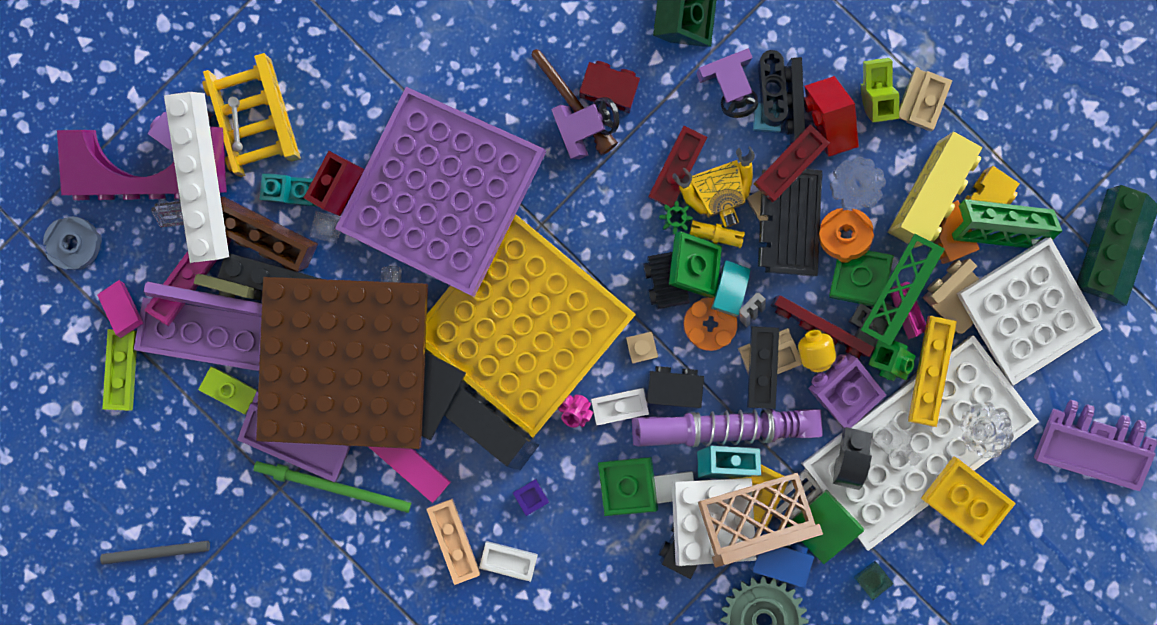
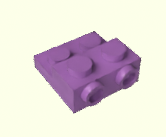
(846, 390)

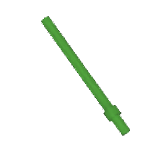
(283, 473)

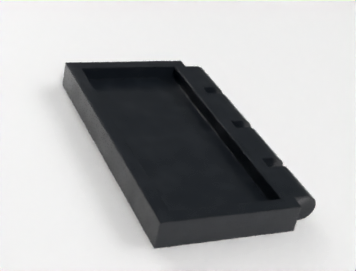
(792, 227)

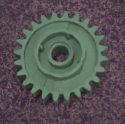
(764, 598)

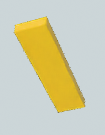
(932, 371)

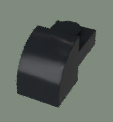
(854, 459)

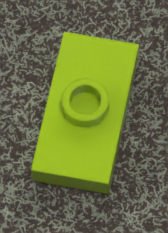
(228, 389)

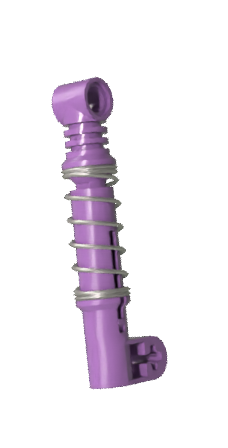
(697, 429)

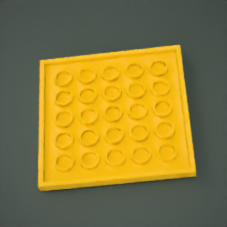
(527, 328)

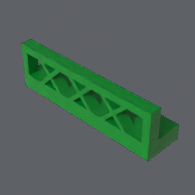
(1009, 220)
(912, 293)

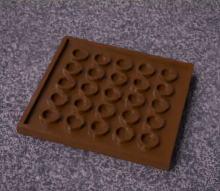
(342, 362)

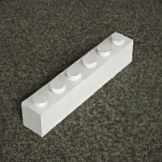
(196, 176)

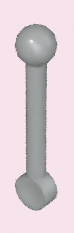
(234, 103)

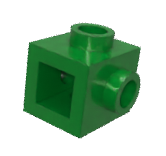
(892, 360)

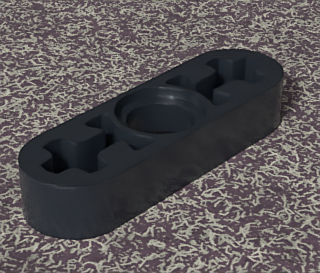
(767, 98)

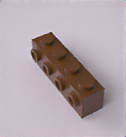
(266, 236)

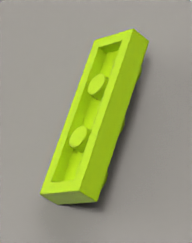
(119, 371)

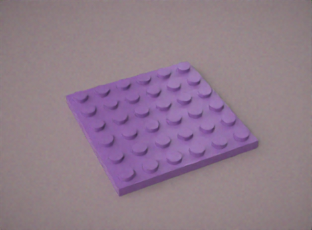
(440, 191)

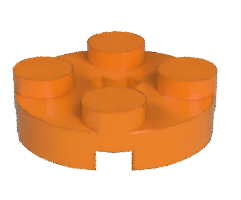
(846, 220)
(700, 335)

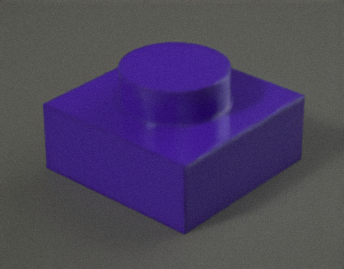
(531, 497)

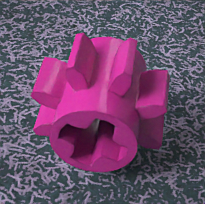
(575, 411)

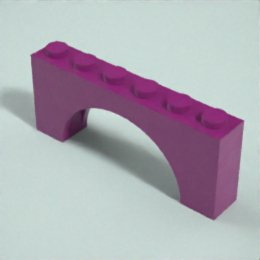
(89, 172)

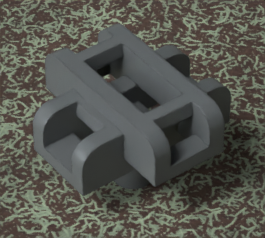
(878, 323)

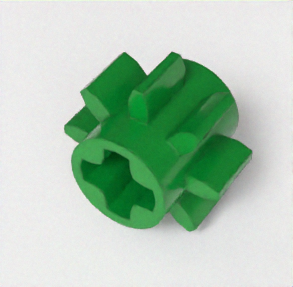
(676, 209)

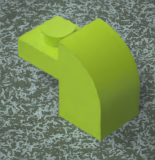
(877, 90)

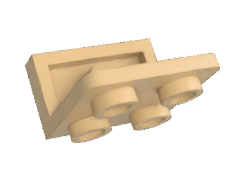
(944, 297)

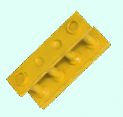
(271, 96)

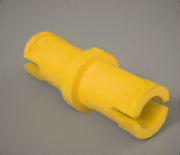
(717, 234)

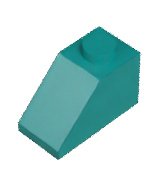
(728, 462)

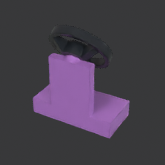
(732, 82)
(585, 124)

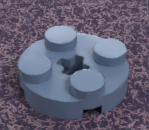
(57, 247)

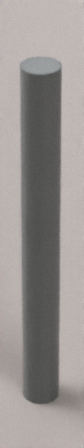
(155, 552)

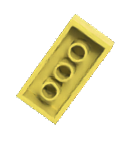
(936, 188)

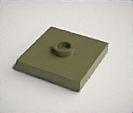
(228, 288)

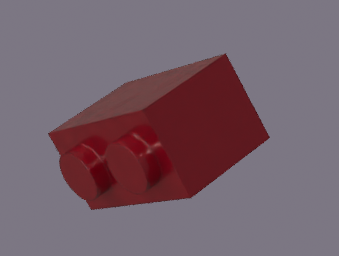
(610, 83)
(334, 183)

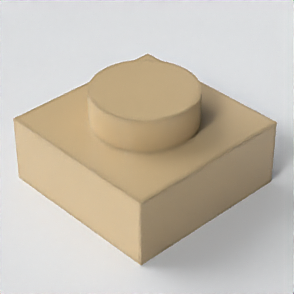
(641, 347)

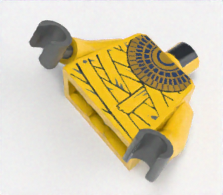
(719, 188)

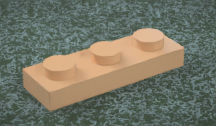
(453, 541)

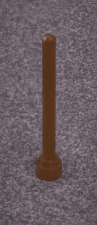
(603, 143)

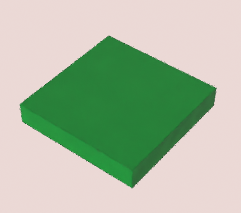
(695, 264)
(861, 278)
(628, 486)
(836, 523)

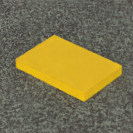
(968, 500)

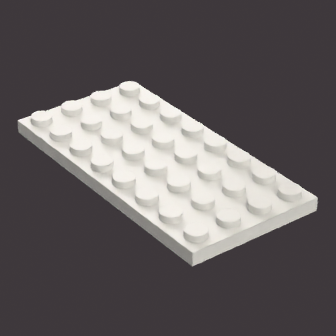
(892, 485)

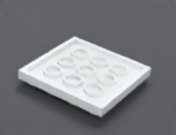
(1029, 311)

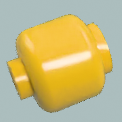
(817, 351)

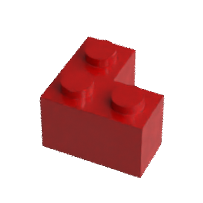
(832, 114)

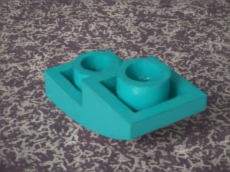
(285, 189)
(731, 288)

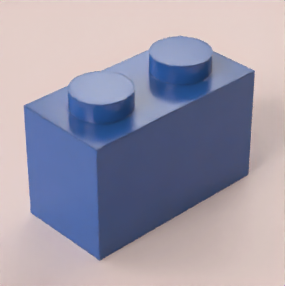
(785, 564)

